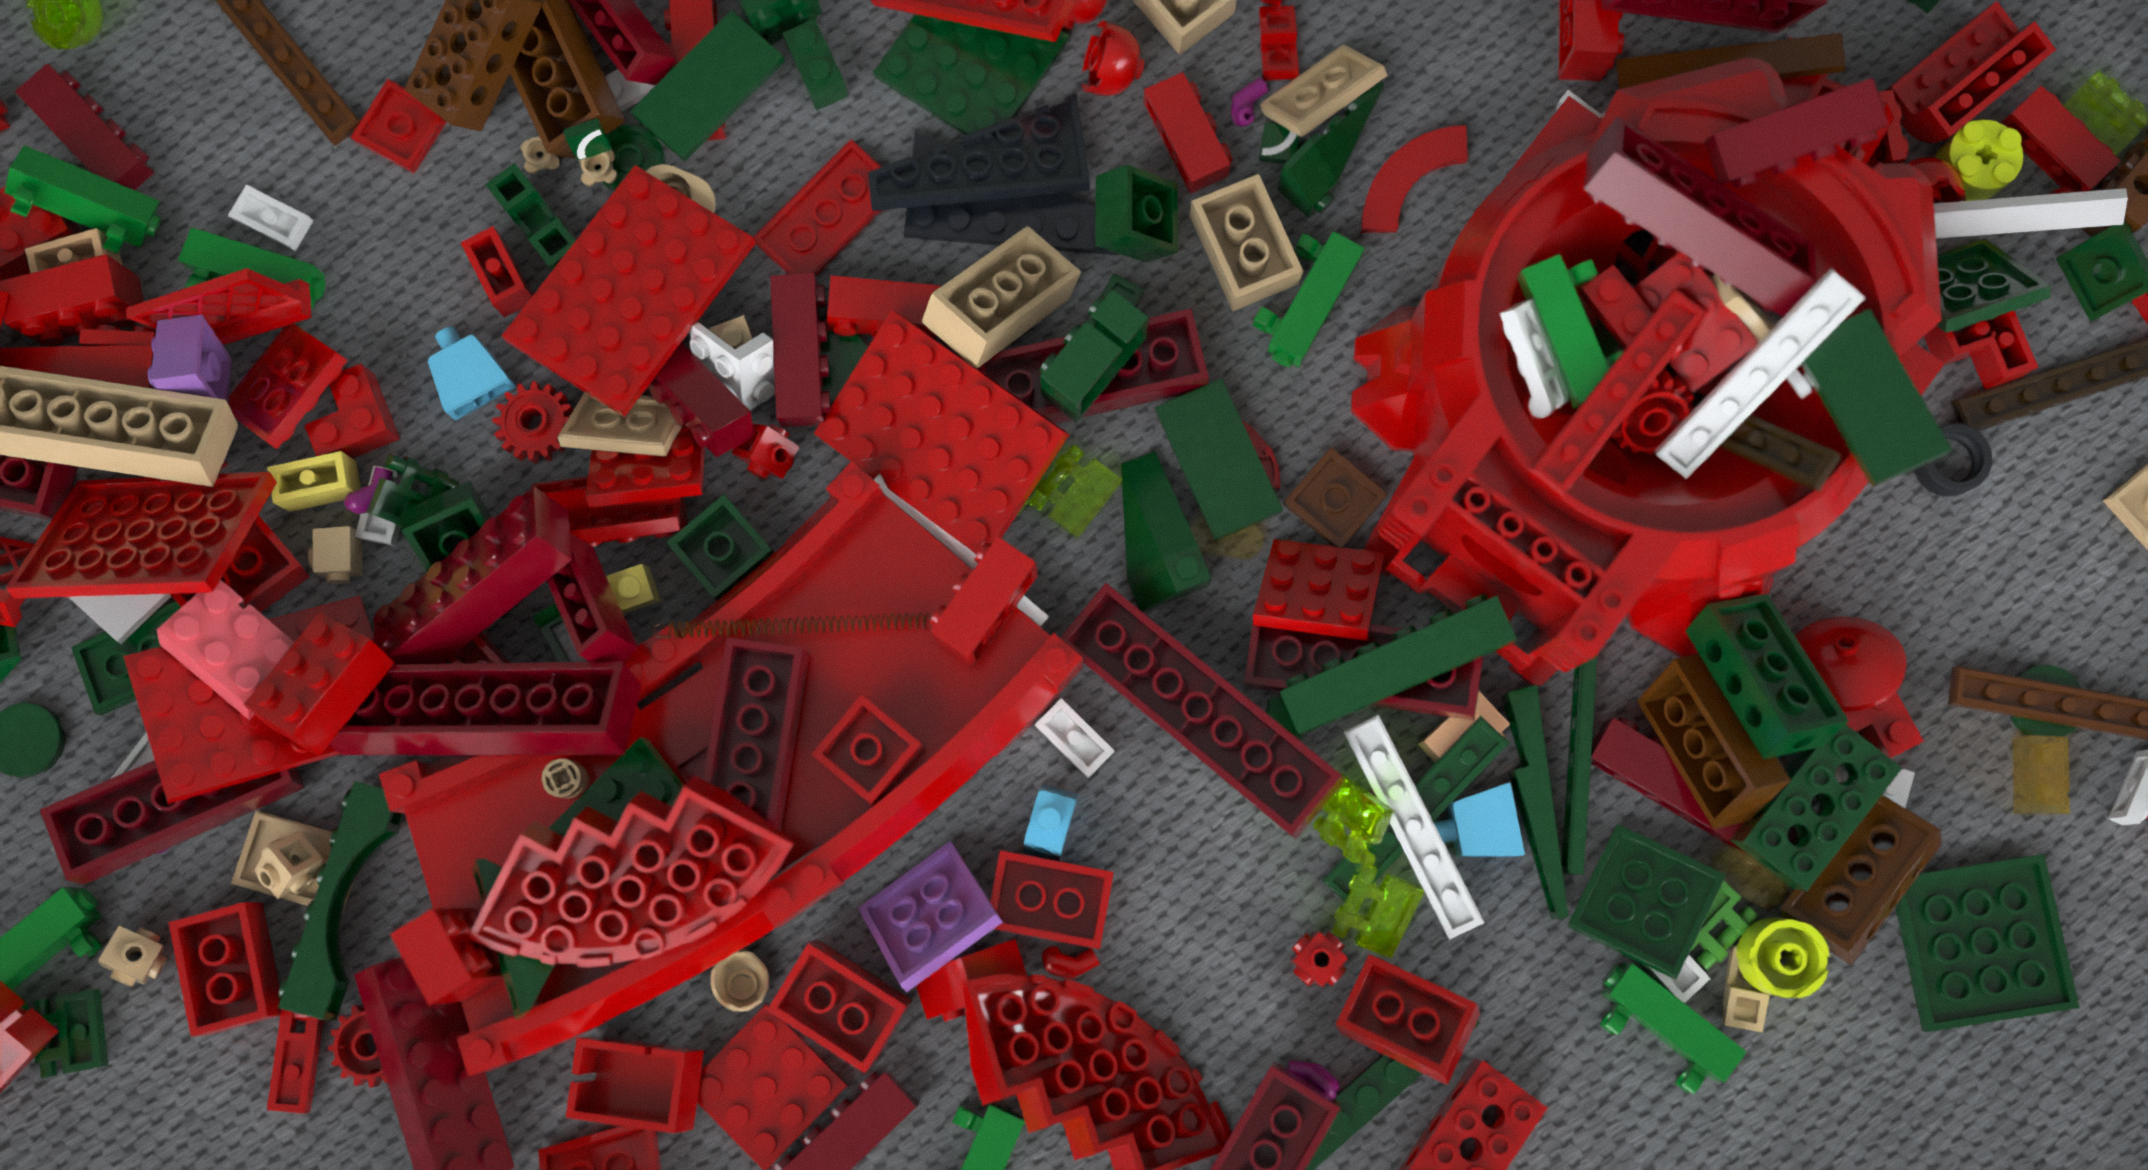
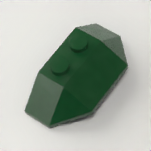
(521, 974)

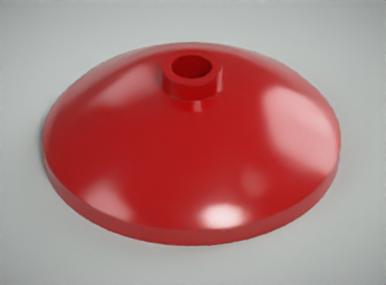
(1859, 674)

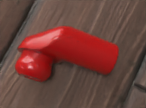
(1067, 966)

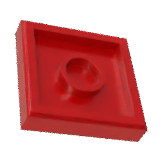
(398, 127)

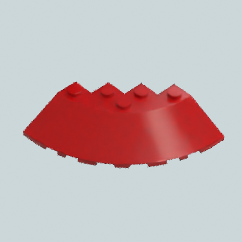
(630, 883)
(1091, 1068)

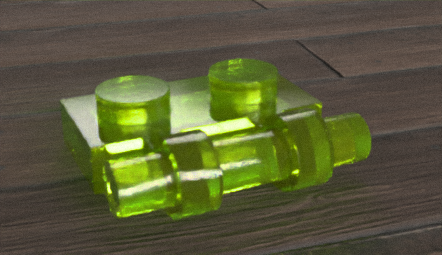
(2101, 117)
(1083, 499)
(1359, 812)
(1388, 915)

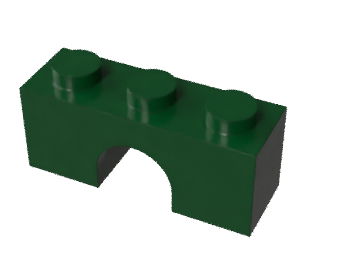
(531, 214)

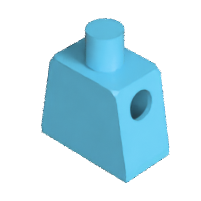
(466, 373)
(1049, 822)
(1483, 825)

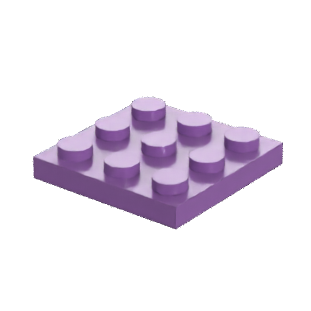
(929, 916)

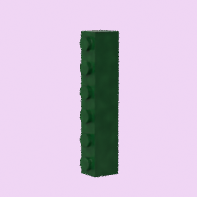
(1397, 665)

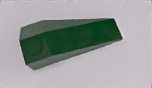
(1318, 165)
(1159, 544)

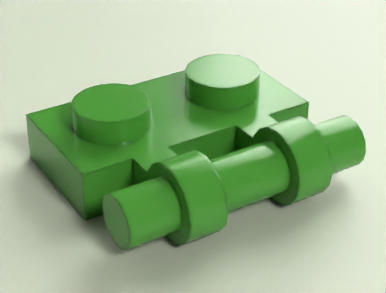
(1736, 925)

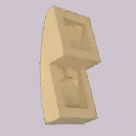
(1742, 1003)

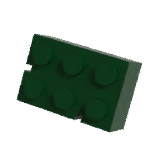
(1093, 355)

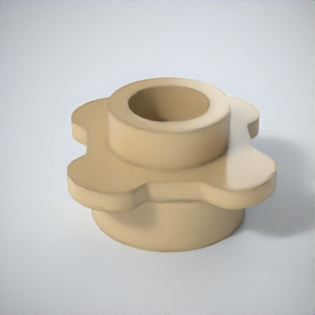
(533, 163)
(606, 173)

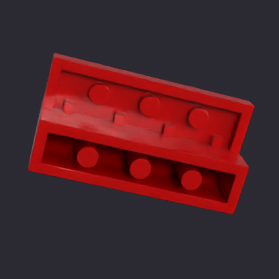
(1967, 73)
(618, 521)

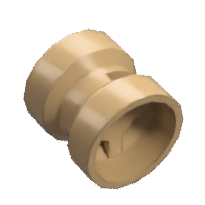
(572, 781)

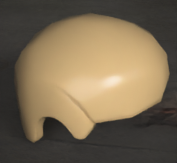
(738, 991)

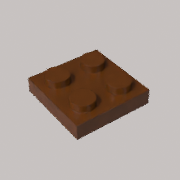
(1334, 499)

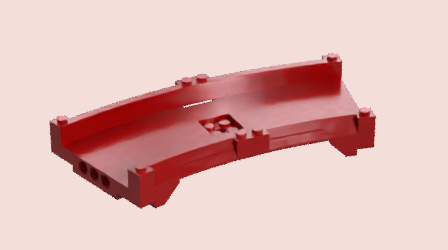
(845, 560)

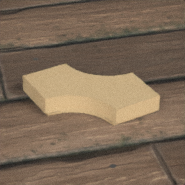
(1744, 308)

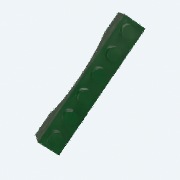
(317, 974)

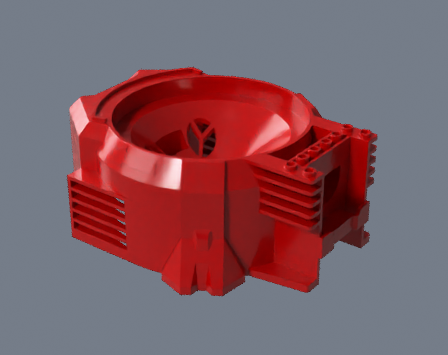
(1630, 526)

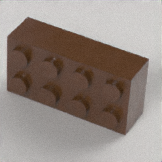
(562, 78)
(1710, 743)

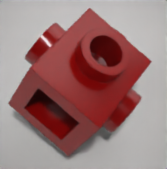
(767, 451)
(1305, 950)

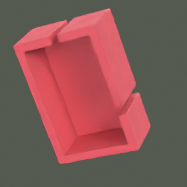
(224, 643)

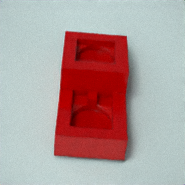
(1278, 42)

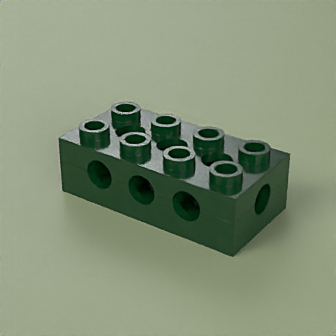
(1766, 676)
(1841, 809)

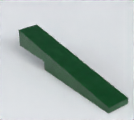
(1534, 794)

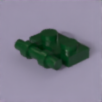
(396, 496)
(80, 1033)

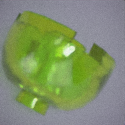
(66, 22)

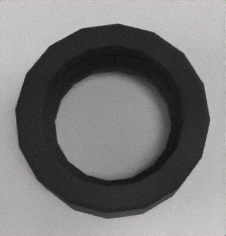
(1980, 457)

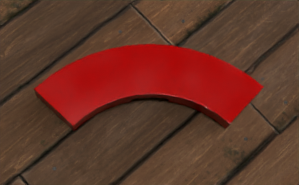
(1404, 168)

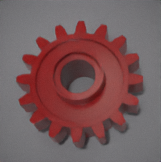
(519, 412)
(1655, 414)
(352, 1049)

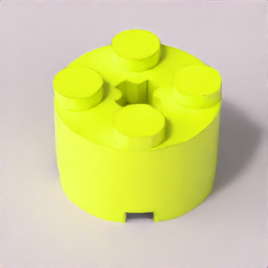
(1985, 157)
(1804, 957)

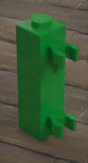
(81, 197)
(217, 256)
(1315, 299)
(1567, 324)
(46, 932)
(1672, 1022)
(994, 1137)

